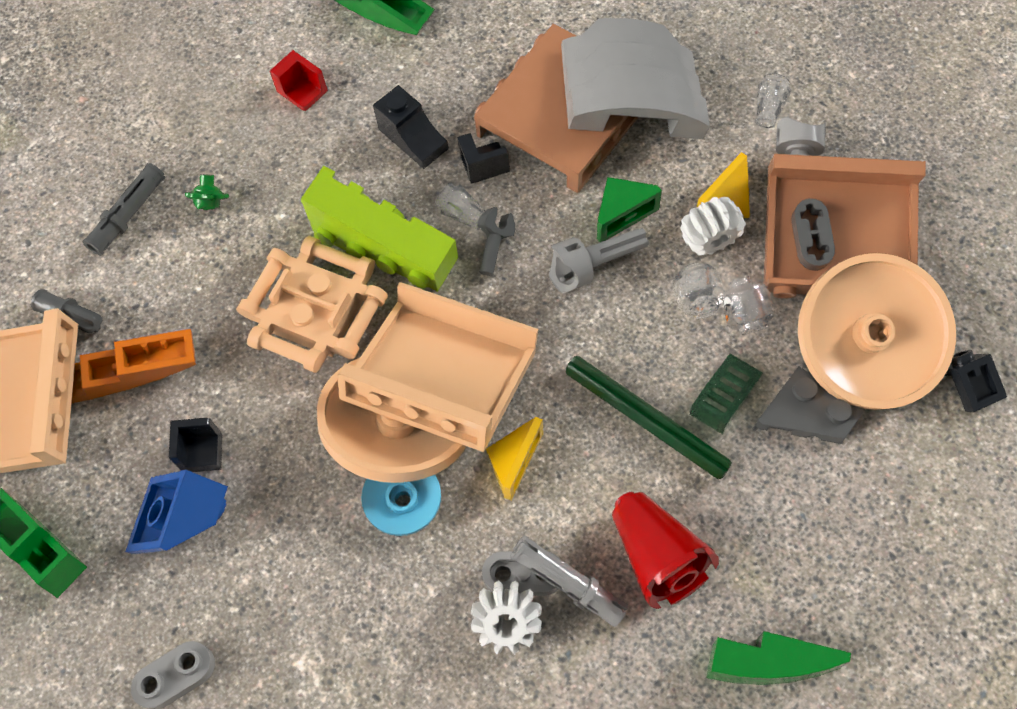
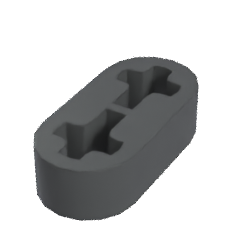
(821, 233)

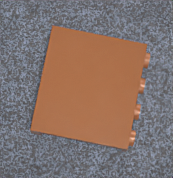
(532, 114)
(868, 206)

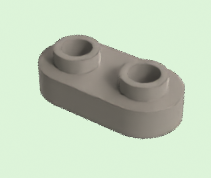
(520, 573)
(171, 675)

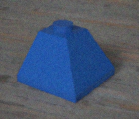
(176, 510)

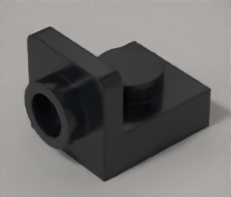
(976, 380)

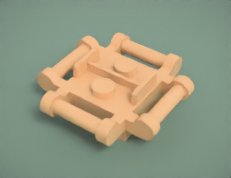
(312, 305)

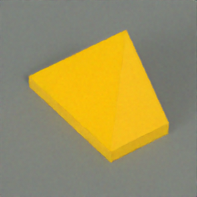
(732, 184)
(513, 454)

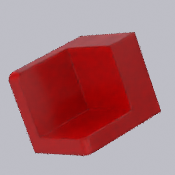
(298, 80)

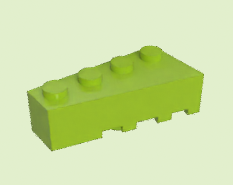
(362, 227)

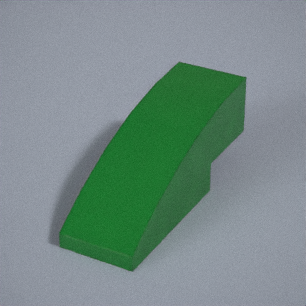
(400, 15)
(36, 548)
(772, 661)

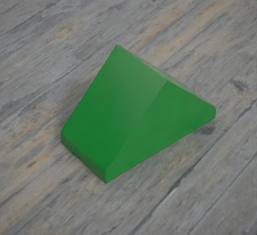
(624, 205)

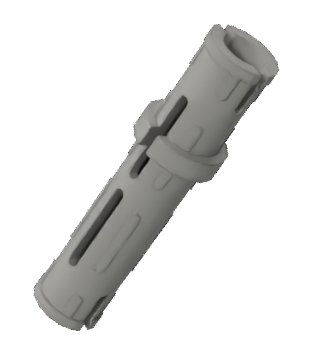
(583, 590)

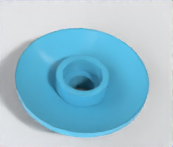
(383, 513)

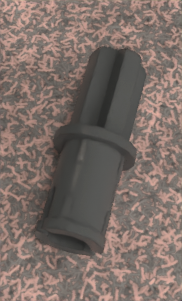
(86, 319)

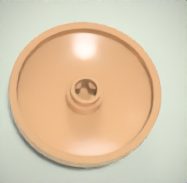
(877, 331)
(377, 444)

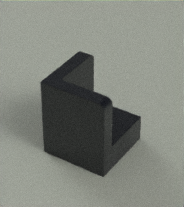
(483, 161)
(195, 445)

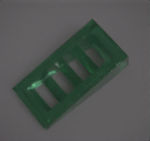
(713, 416)

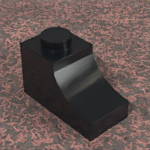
(407, 126)

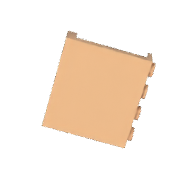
(441, 367)
(36, 392)

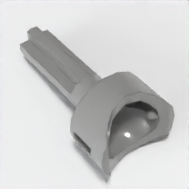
(799, 138)
(577, 261)

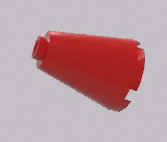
(661, 550)

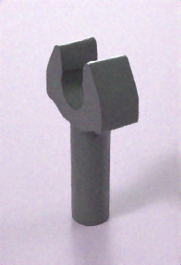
(494, 236)

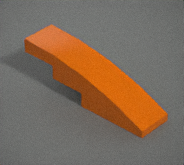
(132, 364)

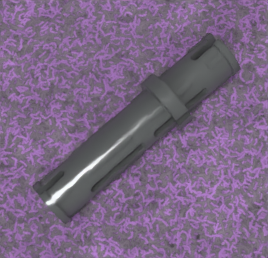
(116, 219)

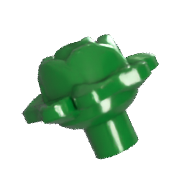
(206, 195)

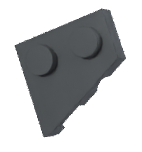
(809, 410)

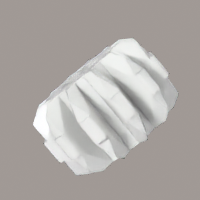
(712, 225)
(502, 631)

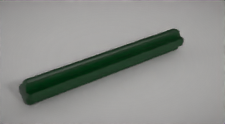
(648, 417)

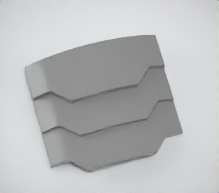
(635, 72)

